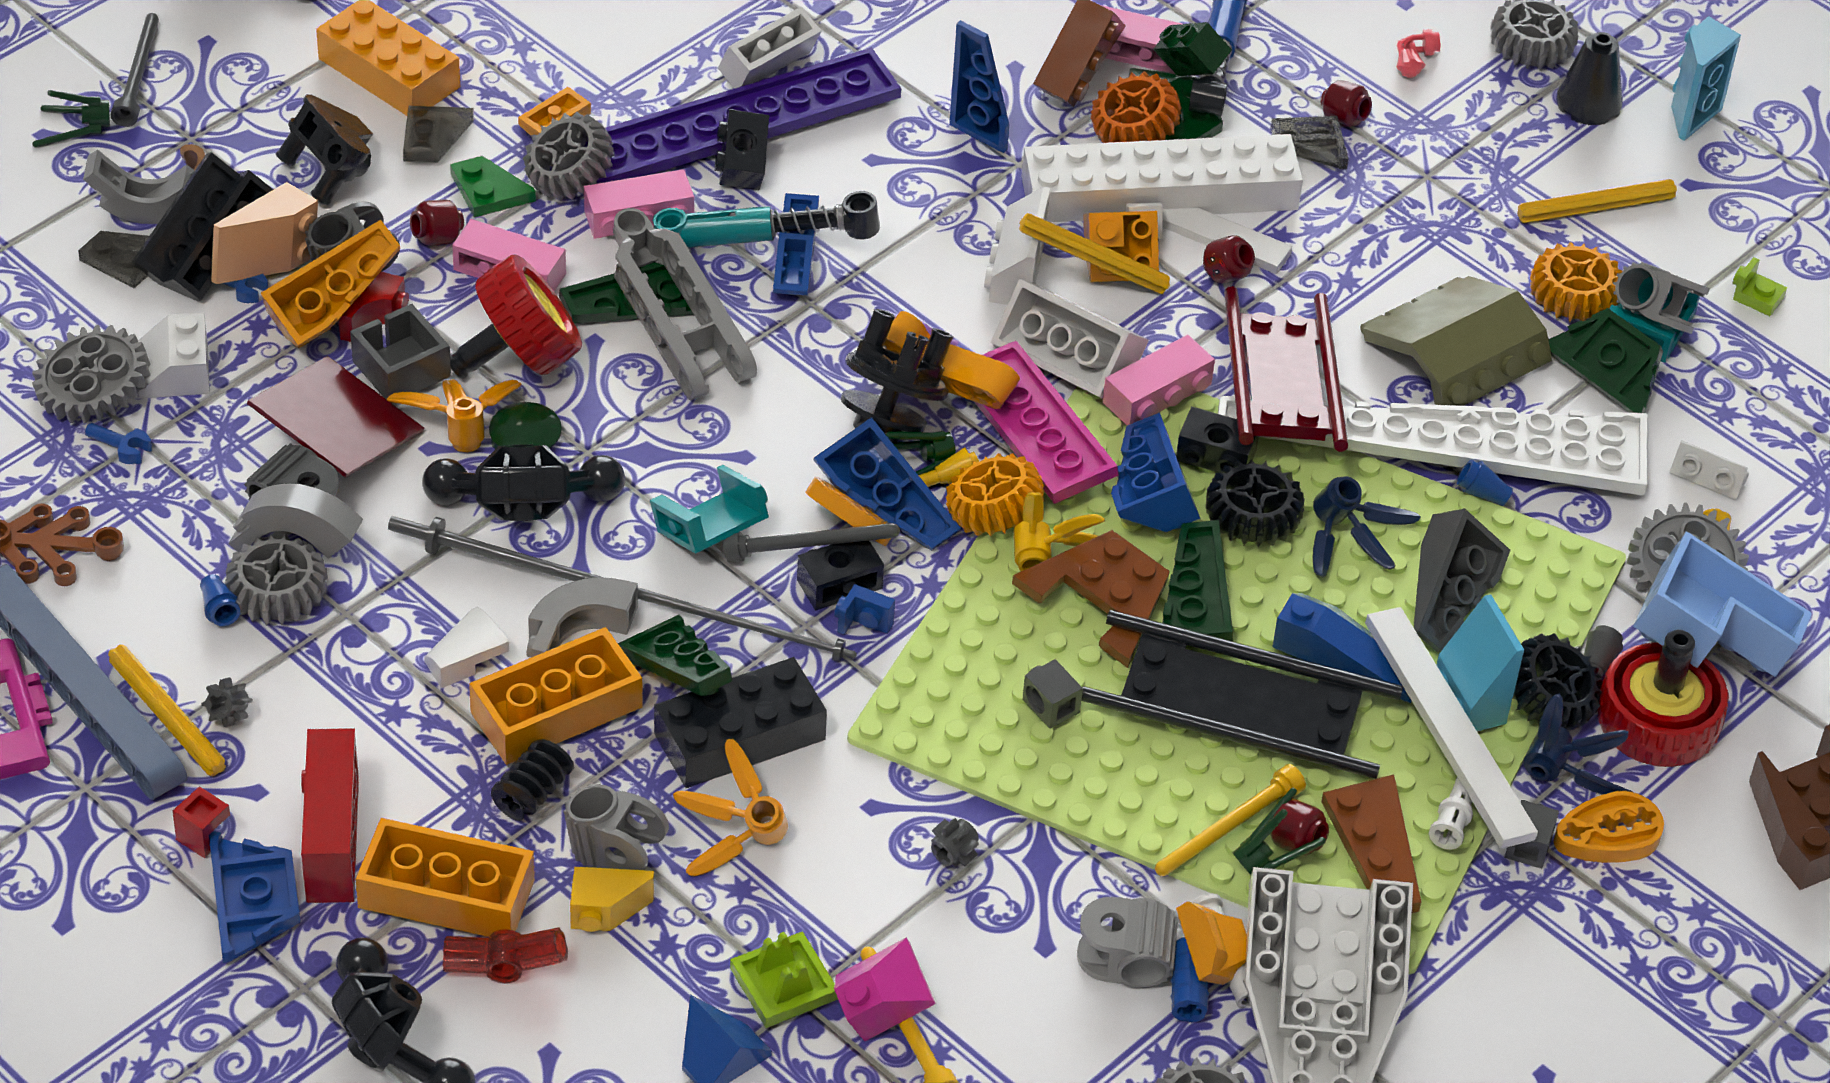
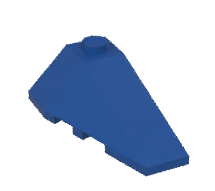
(1150, 479)

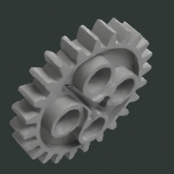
(91, 373)
(1656, 536)

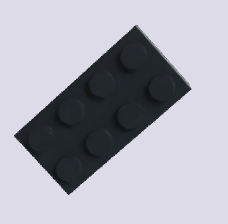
(761, 710)

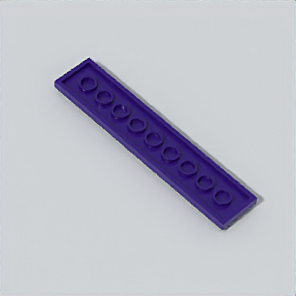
(789, 99)

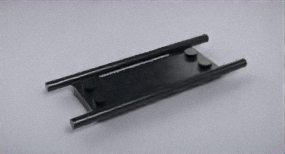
(1239, 699)

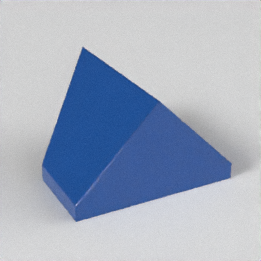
(719, 1045)

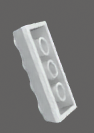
(1067, 337)

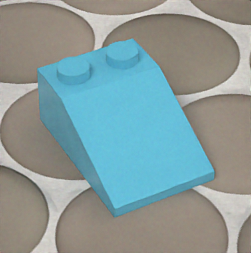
(1483, 665)

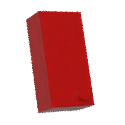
(330, 815)

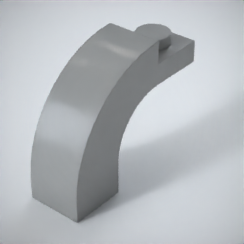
(130, 196)
(299, 510)
(579, 607)

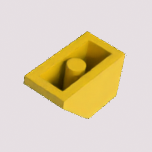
(608, 896)

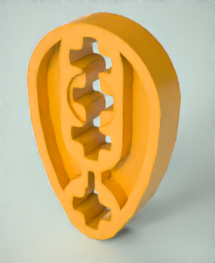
(843, 506)
(1609, 811)

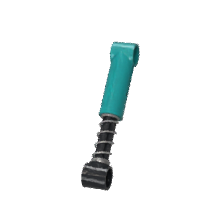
(856, 216)

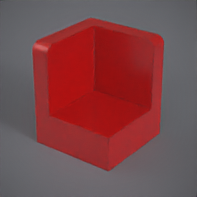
(197, 819)

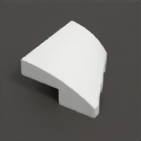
(464, 646)

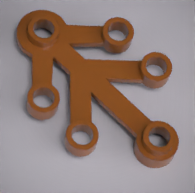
(106, 542)

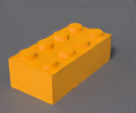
(388, 57)
(556, 694)
(444, 878)

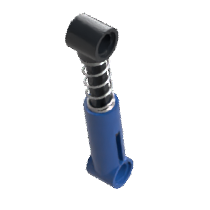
(1209, 91)

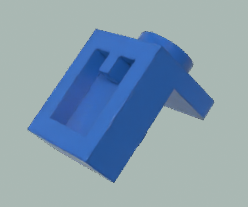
(866, 608)

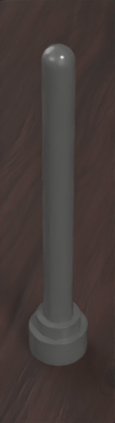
(126, 109)
(741, 546)

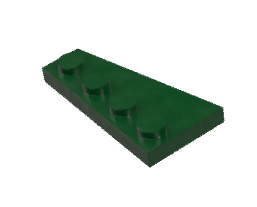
(605, 301)
(1198, 583)
(678, 656)

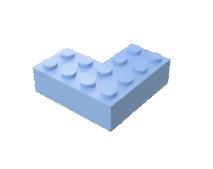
(1721, 603)

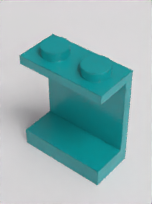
(715, 519)

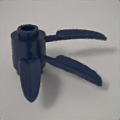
(1338, 502)
(1554, 745)

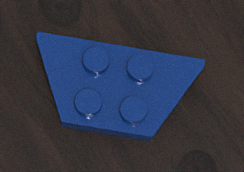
(252, 893)

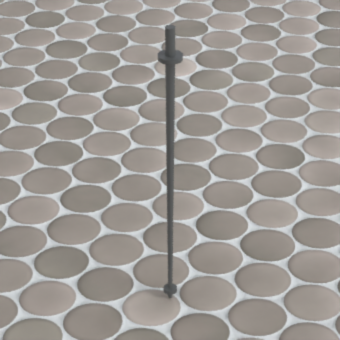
(436, 536)

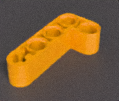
(965, 371)

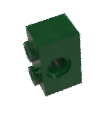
(1192, 49)

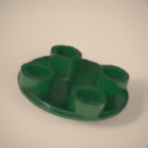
(525, 425)

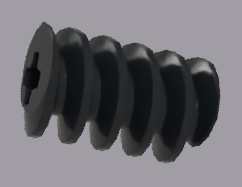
(531, 779)

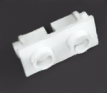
(1709, 470)

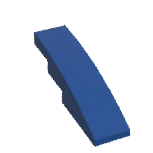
(795, 250)

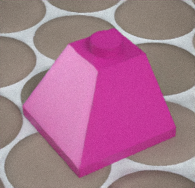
(883, 990)

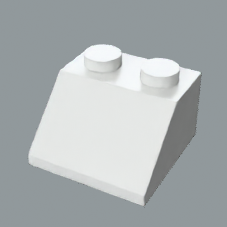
(177, 357)

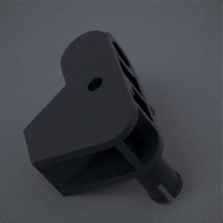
(334, 138)

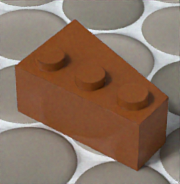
(1079, 51)

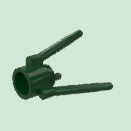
(93, 111)
(933, 446)
(1256, 852)

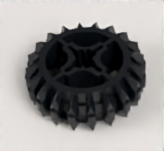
(1255, 502)
(1553, 668)

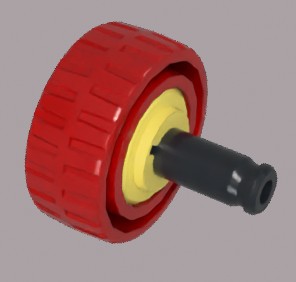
(523, 317)
(1664, 702)

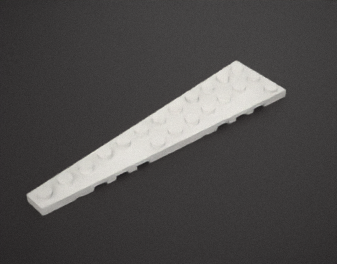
(1554, 448)

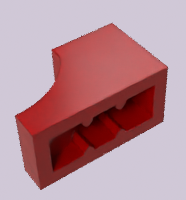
(379, 298)

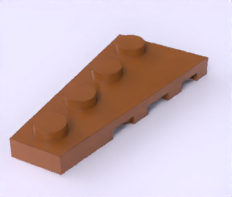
(1373, 831)

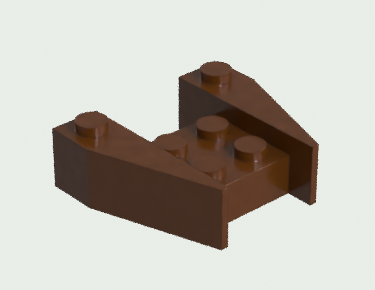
(1797, 813)

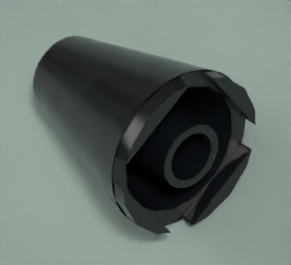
(1593, 82)

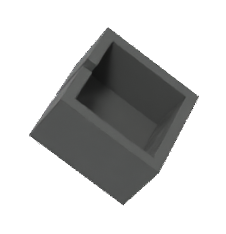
(413, 355)

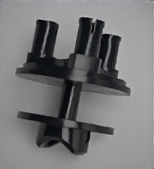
(898, 374)

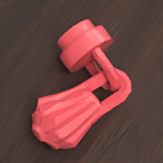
(1409, 60)

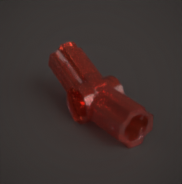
(504, 953)

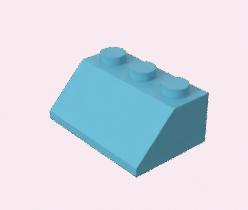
(1703, 75)

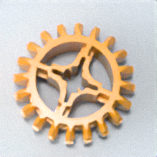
(1574, 281)
(992, 493)

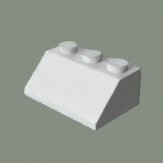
(1017, 253)

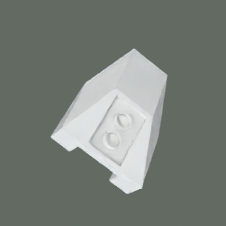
(1326, 974)

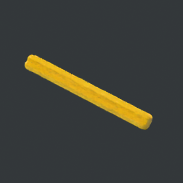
(1596, 201)
(1094, 253)
(167, 710)

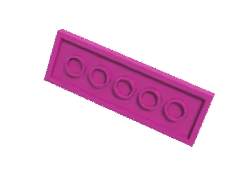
(1047, 430)

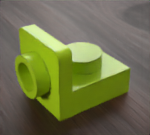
(1756, 290)

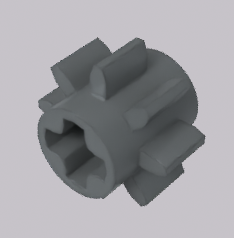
(227, 702)
(954, 842)

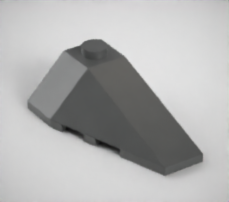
(1455, 570)

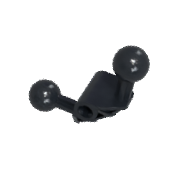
(523, 481)
(379, 1013)

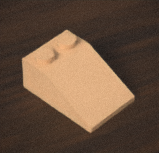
(264, 236)

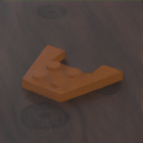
(1110, 576)

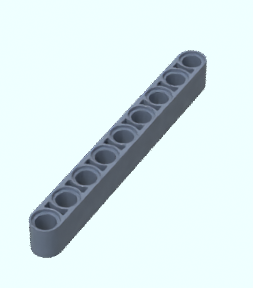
(87, 689)

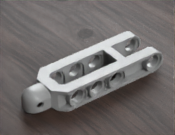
(643, 245)

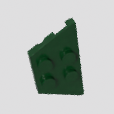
(1192, 124)
(1611, 358)

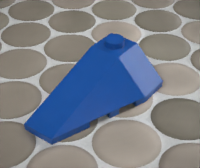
(976, 90)
(880, 479)
(1330, 638)

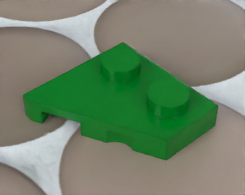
(489, 187)

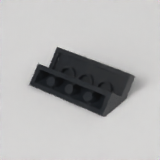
(182, 242)

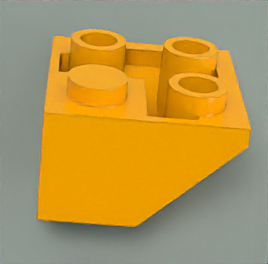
(1126, 233)

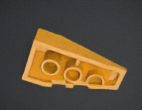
(322, 290)

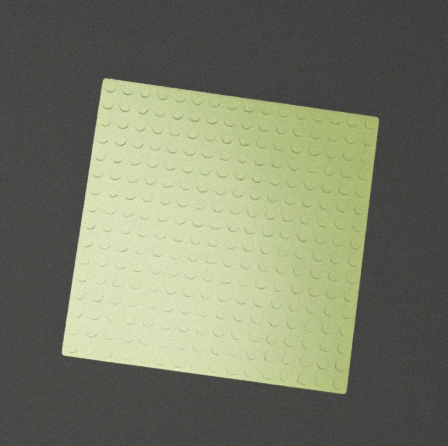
(1152, 786)

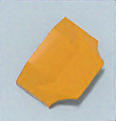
(563, 102)
(1214, 942)

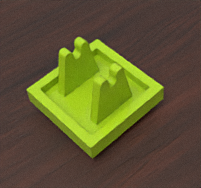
(783, 978)

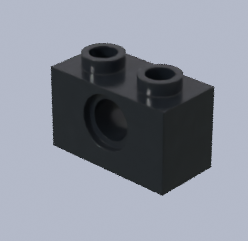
(745, 131)
(1212, 441)
(834, 569)

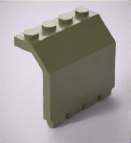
(1465, 337)

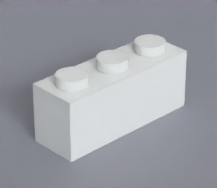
(769, 48)

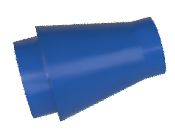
(1483, 483)
(219, 601)

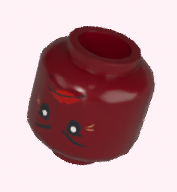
(1228, 259)

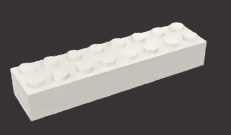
(1179, 173)

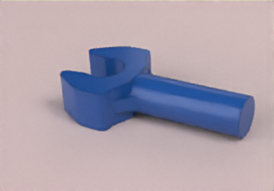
(244, 288)
(124, 443)

